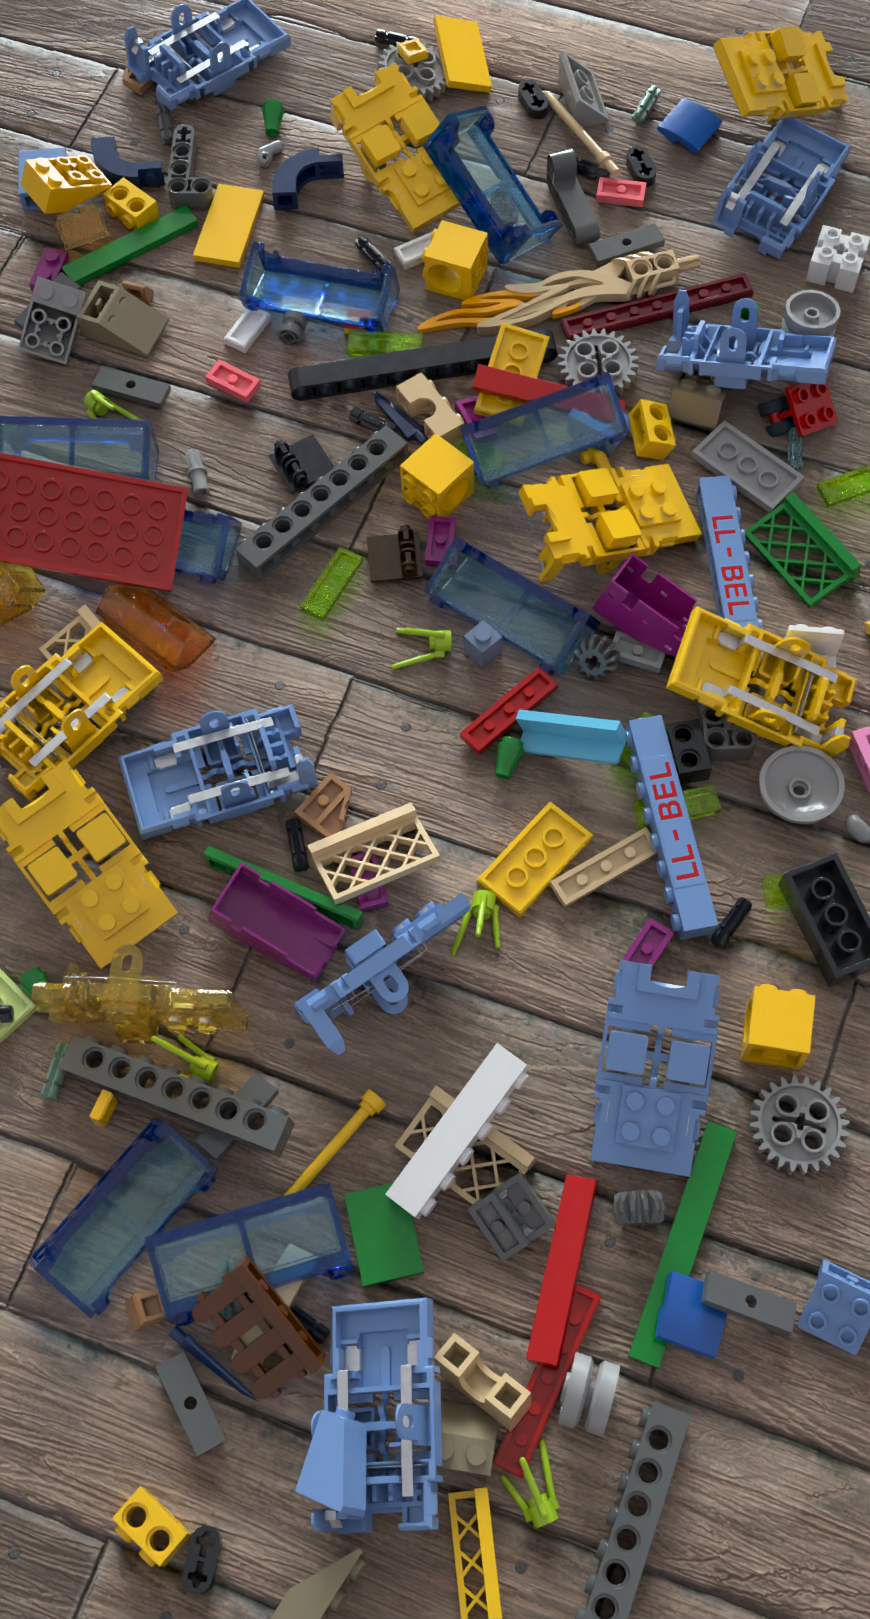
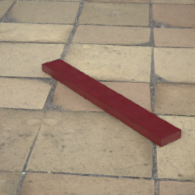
(657, 307)

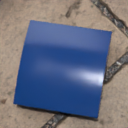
(689, 124)
(686, 1320)

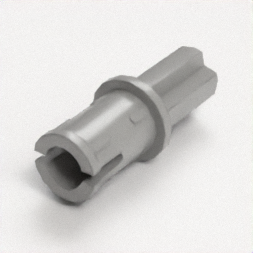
(197, 473)

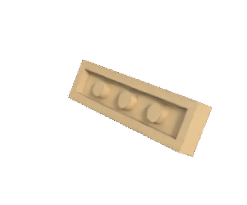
(603, 868)

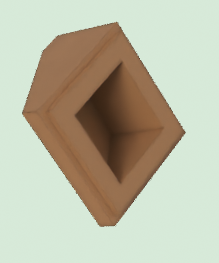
(140, 291)
(145, 1309)

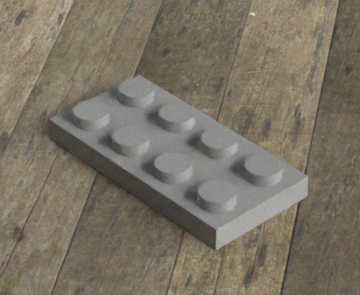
(750, 466)

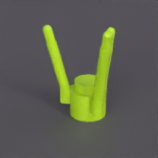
(100, 405)
(438, 640)
(481, 907)
(201, 1065)
(541, 1508)

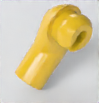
(595, 457)

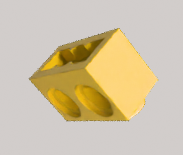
(130, 204)
(651, 429)
(157, 1520)

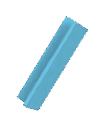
(572, 736)

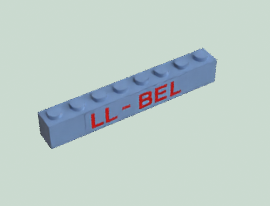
(726, 551)
(670, 828)

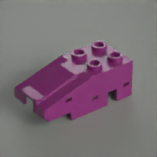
(643, 609)
(275, 922)

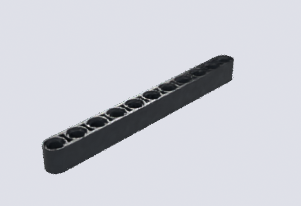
(397, 367)

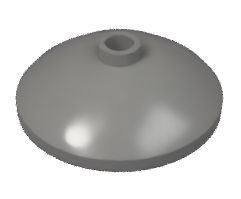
(806, 771)

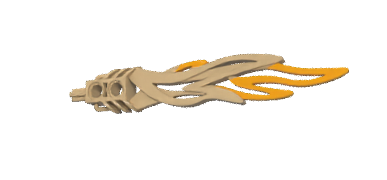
(552, 296)

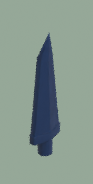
(405, 424)
(190, 1345)

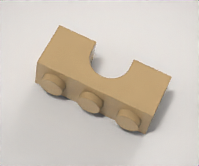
(421, 397)
(497, 1395)

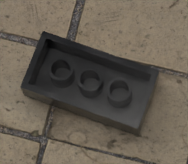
(830, 917)

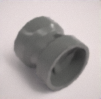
(292, 328)

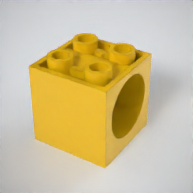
(455, 260)
(437, 478)
(778, 1027)

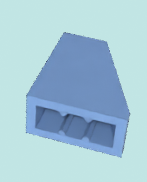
(337, 1463)

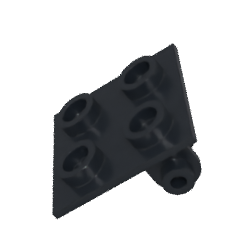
(300, 462)

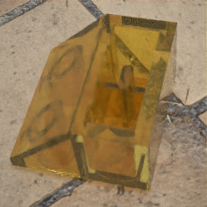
(81, 227)
(18, 591)

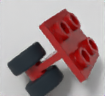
(809, 405)

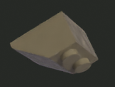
(467, 1439)

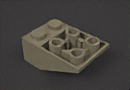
(120, 319)
(697, 400)
(322, 1591)

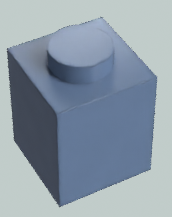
(482, 644)

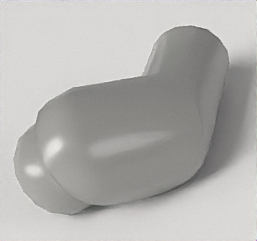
(267, 151)
(858, 828)

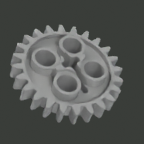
(424, 74)
(578, 359)
(795, 1152)

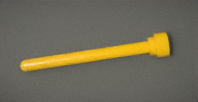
(370, 1104)

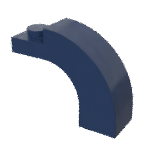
(114, 168)
(299, 171)

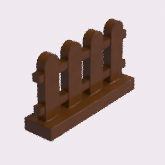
(285, 1329)

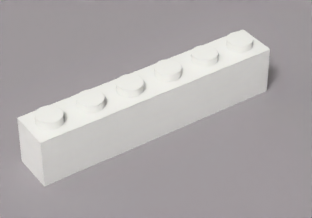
(458, 1131)

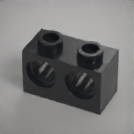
(692, 751)

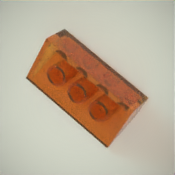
(154, 625)

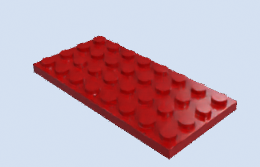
(89, 522)

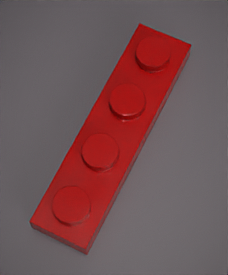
(503, 713)

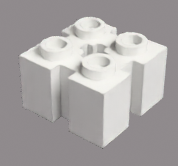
(837, 258)

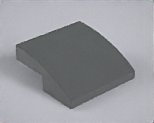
(511, 1216)

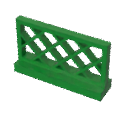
(823, 541)

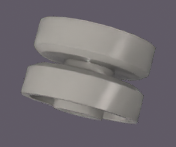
(811, 314)
(588, 1394)

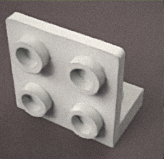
(823, 640)

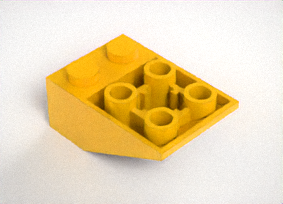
(62, 182)

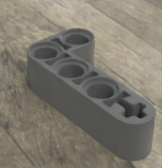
(181, 182)
(570, 197)
(726, 736)

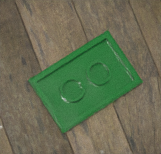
(382, 1237)

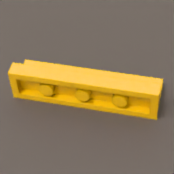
(486, 1550)

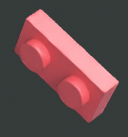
(621, 192)
(233, 381)

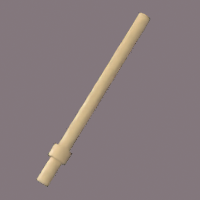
(603, 158)

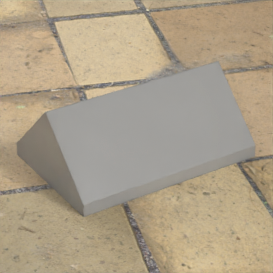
(581, 92)

